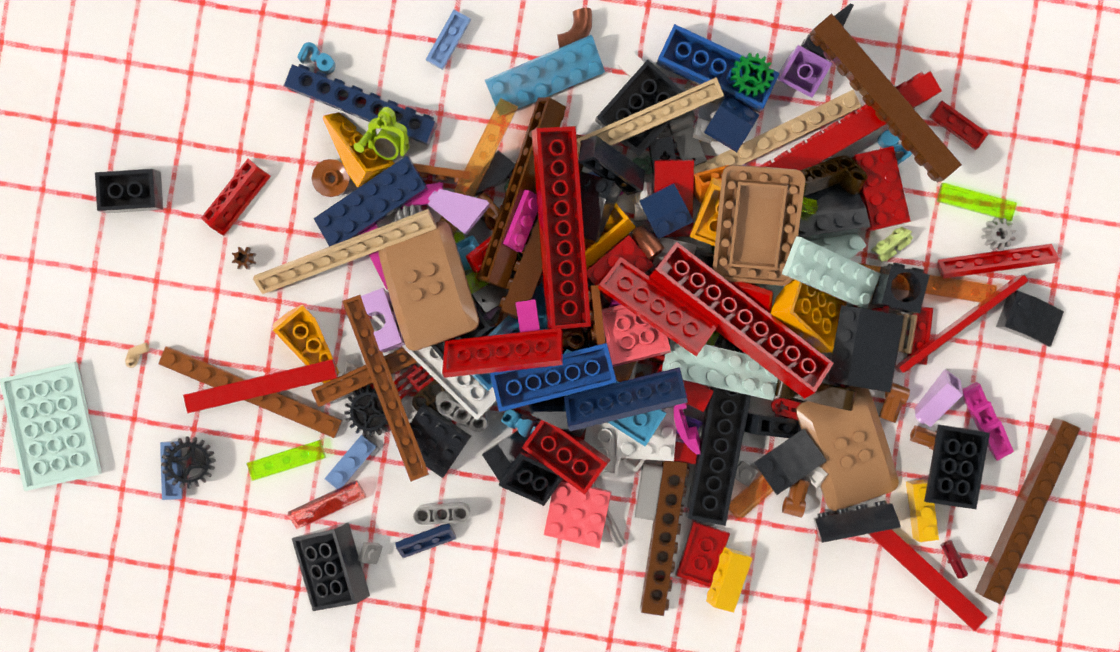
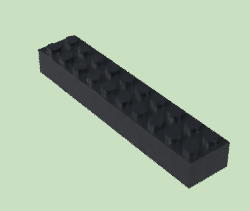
(720, 452)

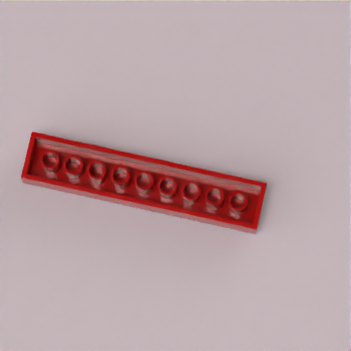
(852, 127)
(561, 227)
(743, 321)

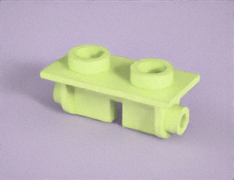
(899, 238)

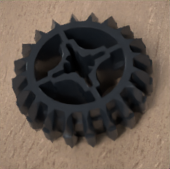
(362, 409)
(190, 453)

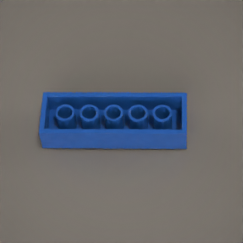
(704, 60)
(579, 372)

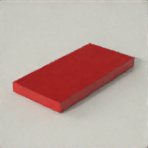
(682, 175)

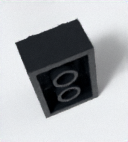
(128, 191)

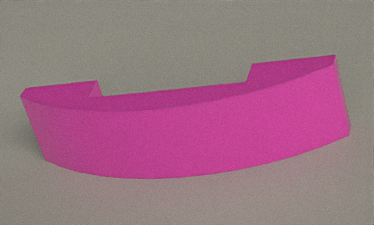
(689, 435)

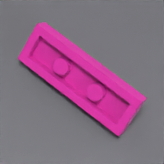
(522, 221)

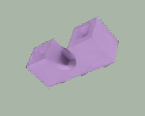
(380, 303)

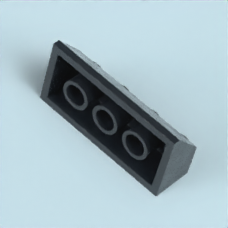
(856, 522)

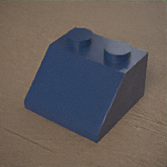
(731, 123)
(666, 211)

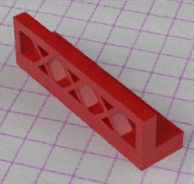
(236, 198)

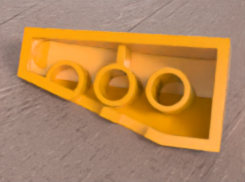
(303, 336)

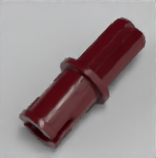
(954, 559)

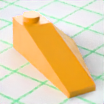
(359, 166)

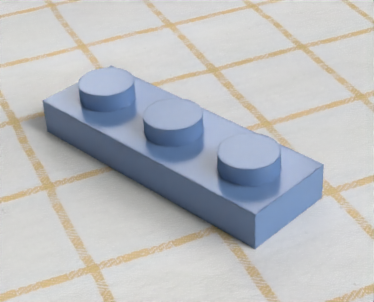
(448, 39)
(350, 462)
(170, 491)

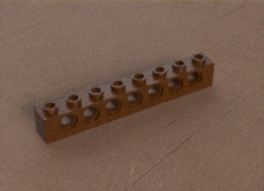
(660, 604)

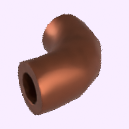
(580, 29)
(647, 242)

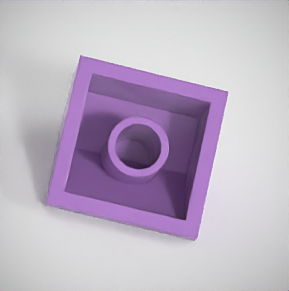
(804, 71)

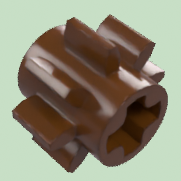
(239, 255)

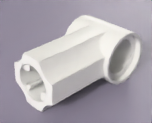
(639, 214)

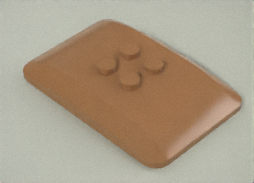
(757, 223)
(429, 288)
(854, 448)

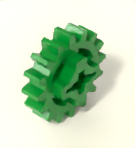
(748, 67)

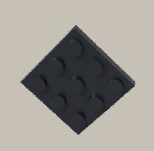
(437, 439)

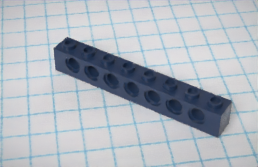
(299, 74)

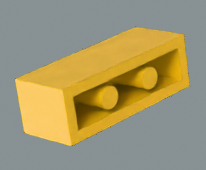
(921, 513)
(729, 579)

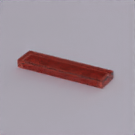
(326, 504)

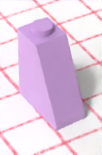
(458, 209)
(939, 398)

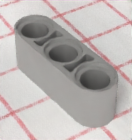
(451, 411)
(648, 491)
(433, 517)

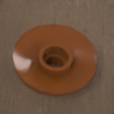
(321, 176)

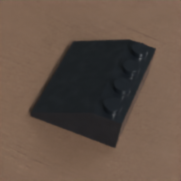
(642, 91)
(837, 215)
(866, 348)
(957, 467)
(331, 567)

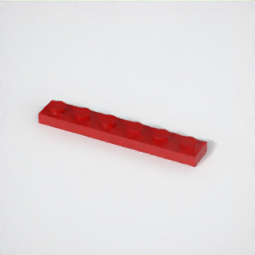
(997, 261)

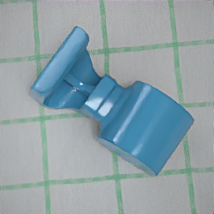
(323, 61)
(886, 140)
(514, 420)

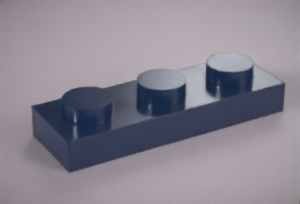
(425, 540)

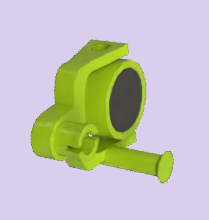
(391, 138)

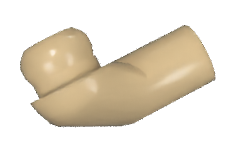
(134, 354)

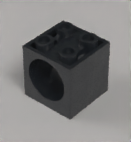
(917, 287)

